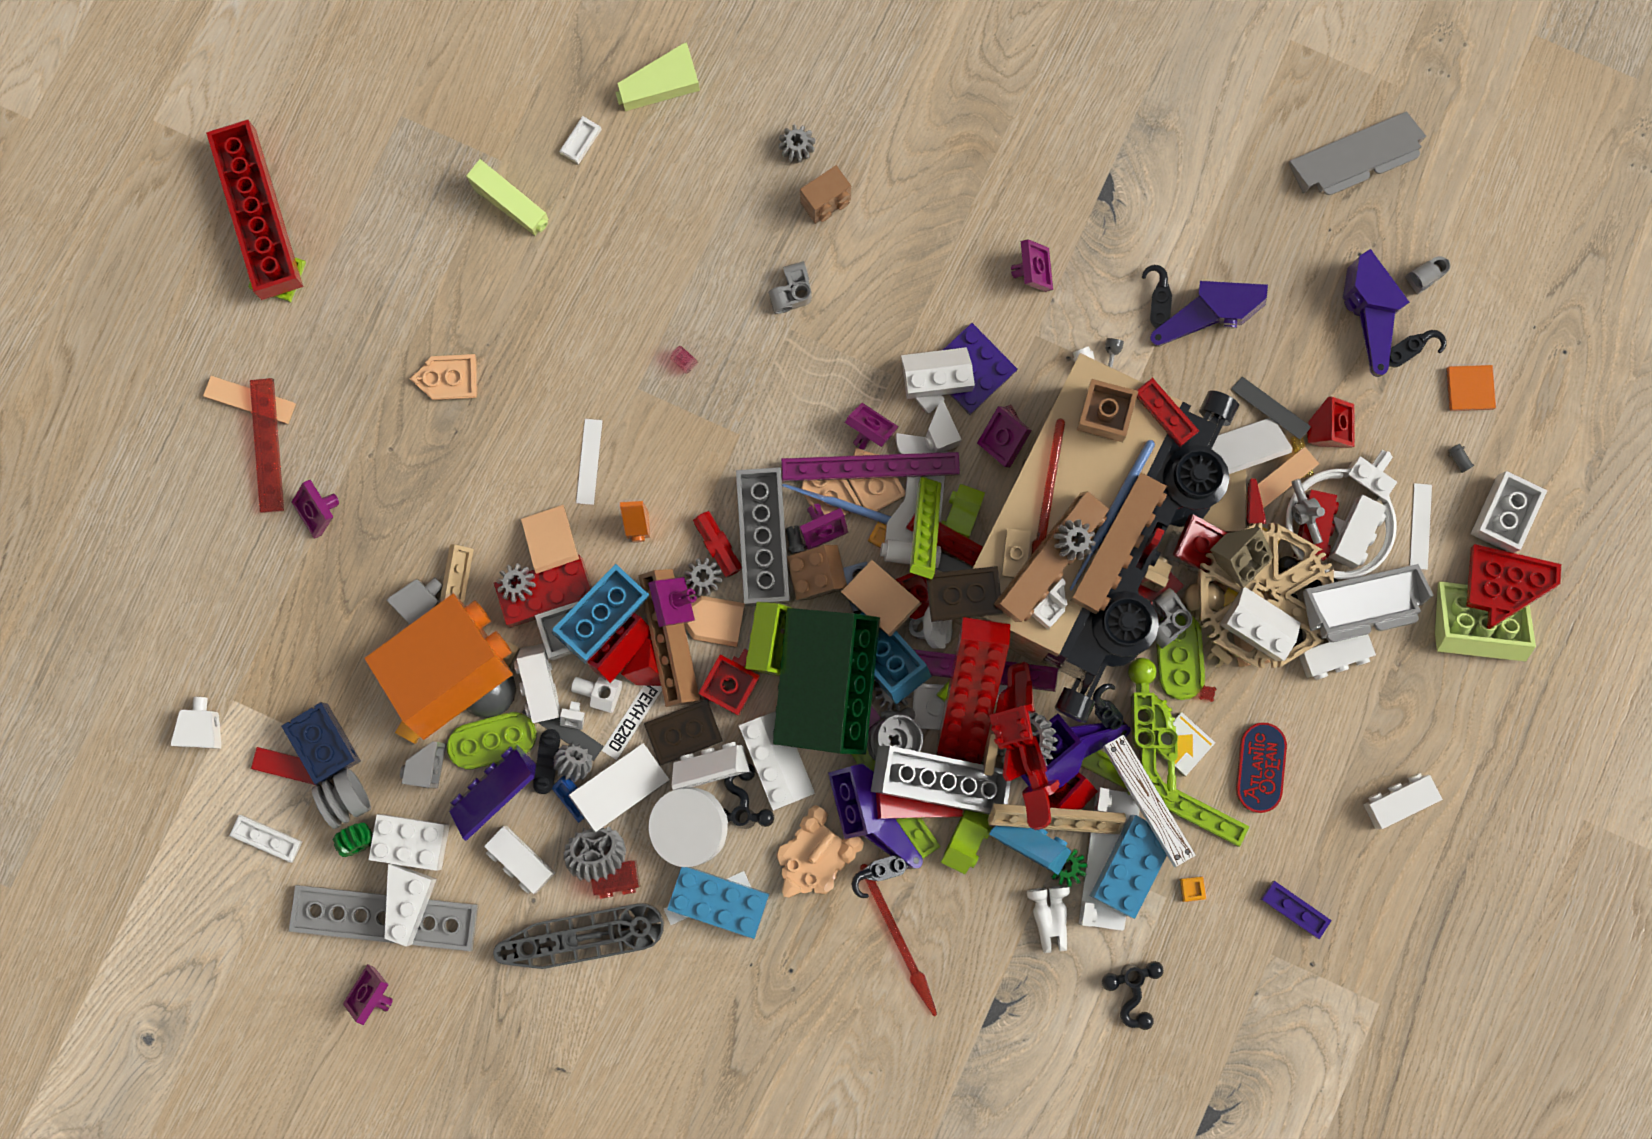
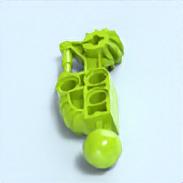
(1160, 721)

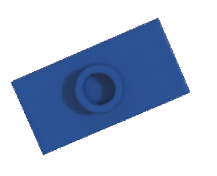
(562, 789)

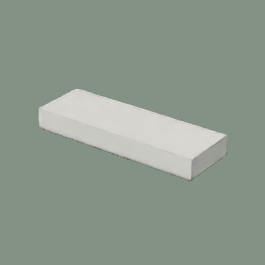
(265, 838)

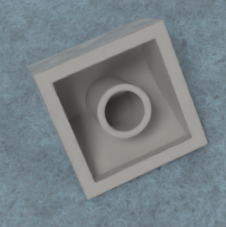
(424, 767)

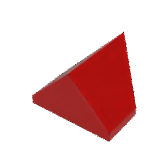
(643, 667)

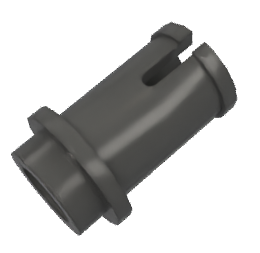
(1460, 457)
(795, 540)

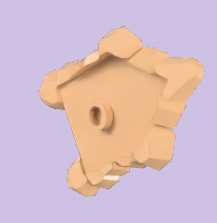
(814, 856)

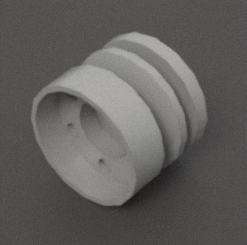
(902, 730)
(337, 800)

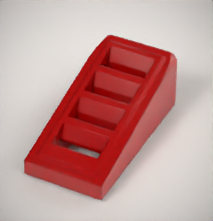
(1255, 509)

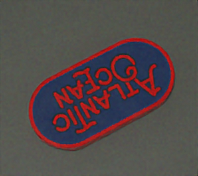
(1261, 767)

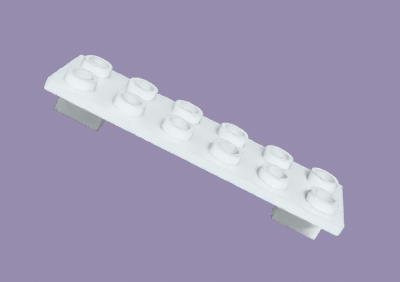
(1100, 847)

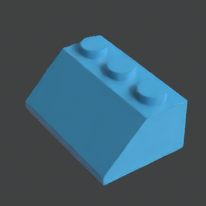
(1034, 845)

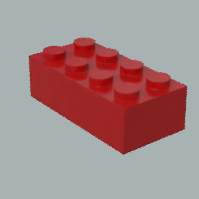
(553, 590)

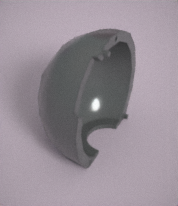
(495, 701)

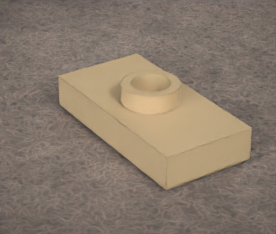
(1015, 551)

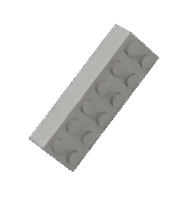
(762, 536)
(938, 780)

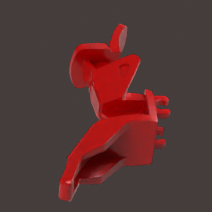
(1023, 754)

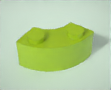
(964, 509)
(966, 841)

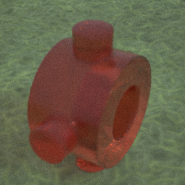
(1207, 693)

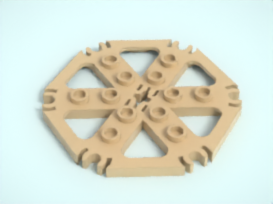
(1282, 584)

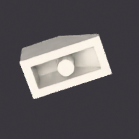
(942, 431)

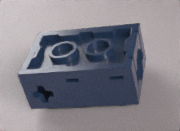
(321, 743)

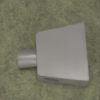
(416, 599)

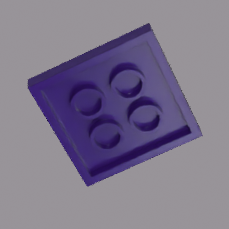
(989, 367)

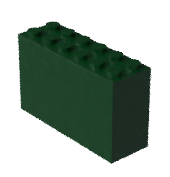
(826, 681)

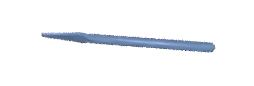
(1117, 504)
(844, 505)

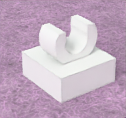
(573, 717)

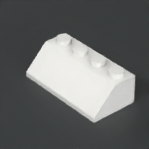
(777, 765)

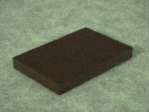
(964, 594)
(683, 732)

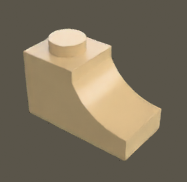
(1157, 576)

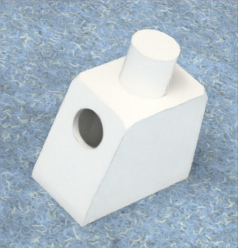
(197, 727)

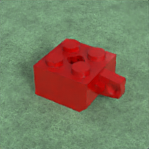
(725, 671)

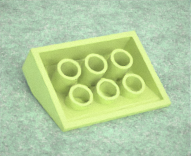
(1465, 629)

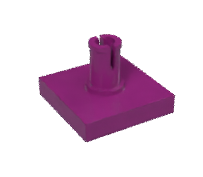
(1034, 266)
(870, 426)
(1004, 436)
(313, 508)
(823, 527)
(672, 601)
(367, 995)

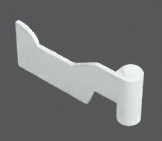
(898, 538)

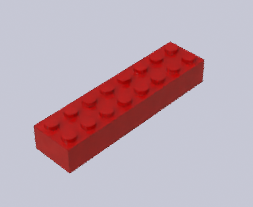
(254, 209)
(973, 689)

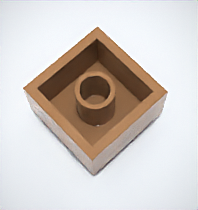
(826, 194)
(1107, 410)
(817, 572)

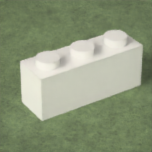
(1358, 532)
(1336, 656)
(1402, 801)
(519, 860)

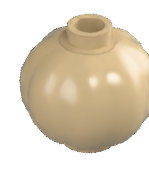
(1191, 599)

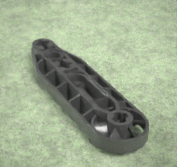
(567, 939)

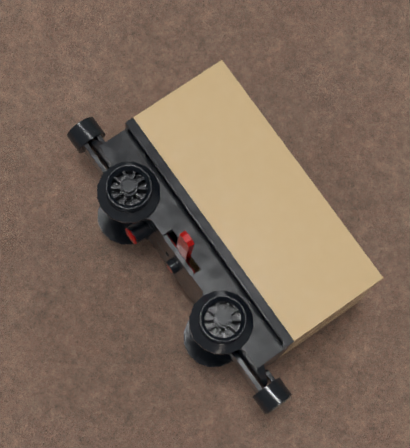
(1194, 481)

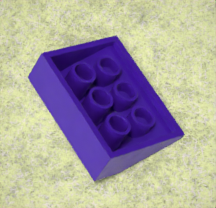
(492, 791)

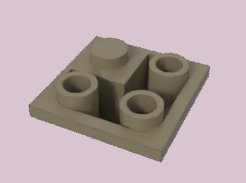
(1242, 554)

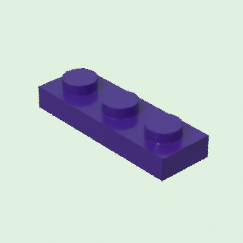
(1296, 909)

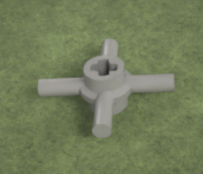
(1307, 511)

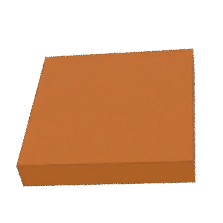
(1471, 388)

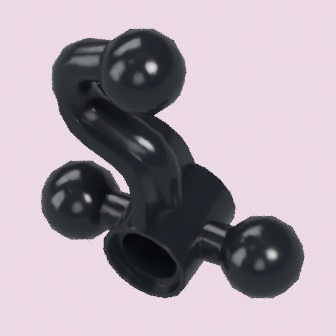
(764, 817)
(1112, 981)

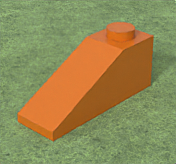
(635, 520)

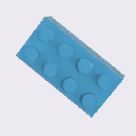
(600, 613)
(898, 667)
(1130, 868)
(718, 901)

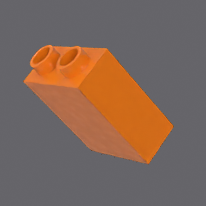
(440, 665)

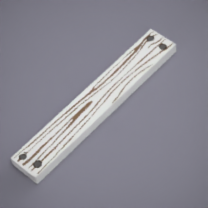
(1149, 801)

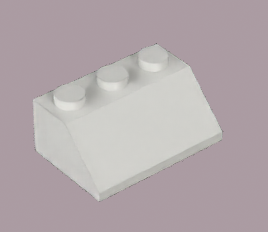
(937, 373)
(1261, 625)
(709, 766)

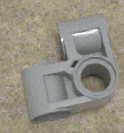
(1427, 274)
(784, 297)
(1168, 606)

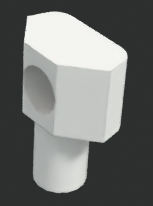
(594, 691)

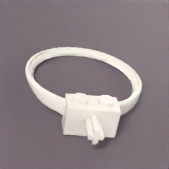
(1376, 481)

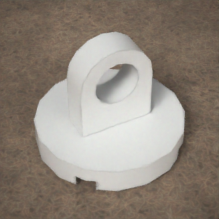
(935, 633)

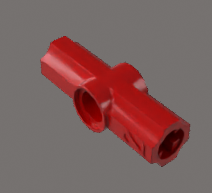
(717, 544)

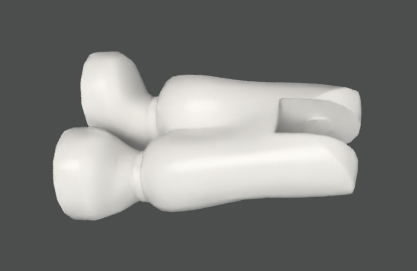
(1053, 919)

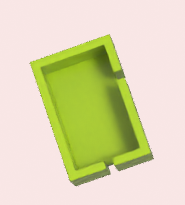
(766, 638)

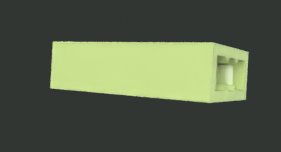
(660, 80)
(507, 198)

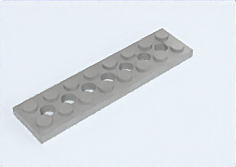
(371, 928)

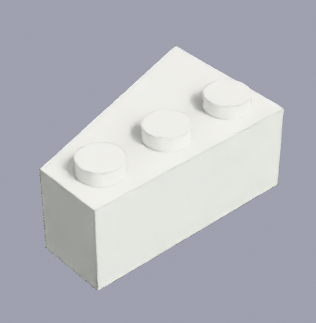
(537, 683)
(405, 903)

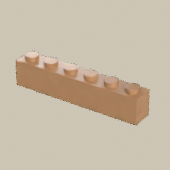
(1118, 544)
(1045, 563)
(670, 650)

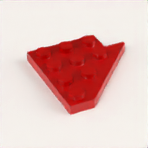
(1507, 582)

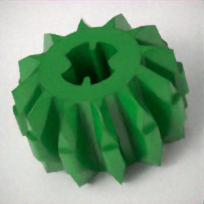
(353, 839)
(1076, 869)

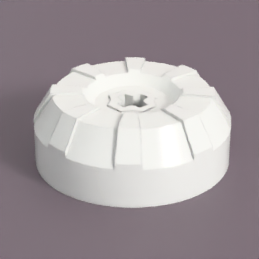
(688, 827)

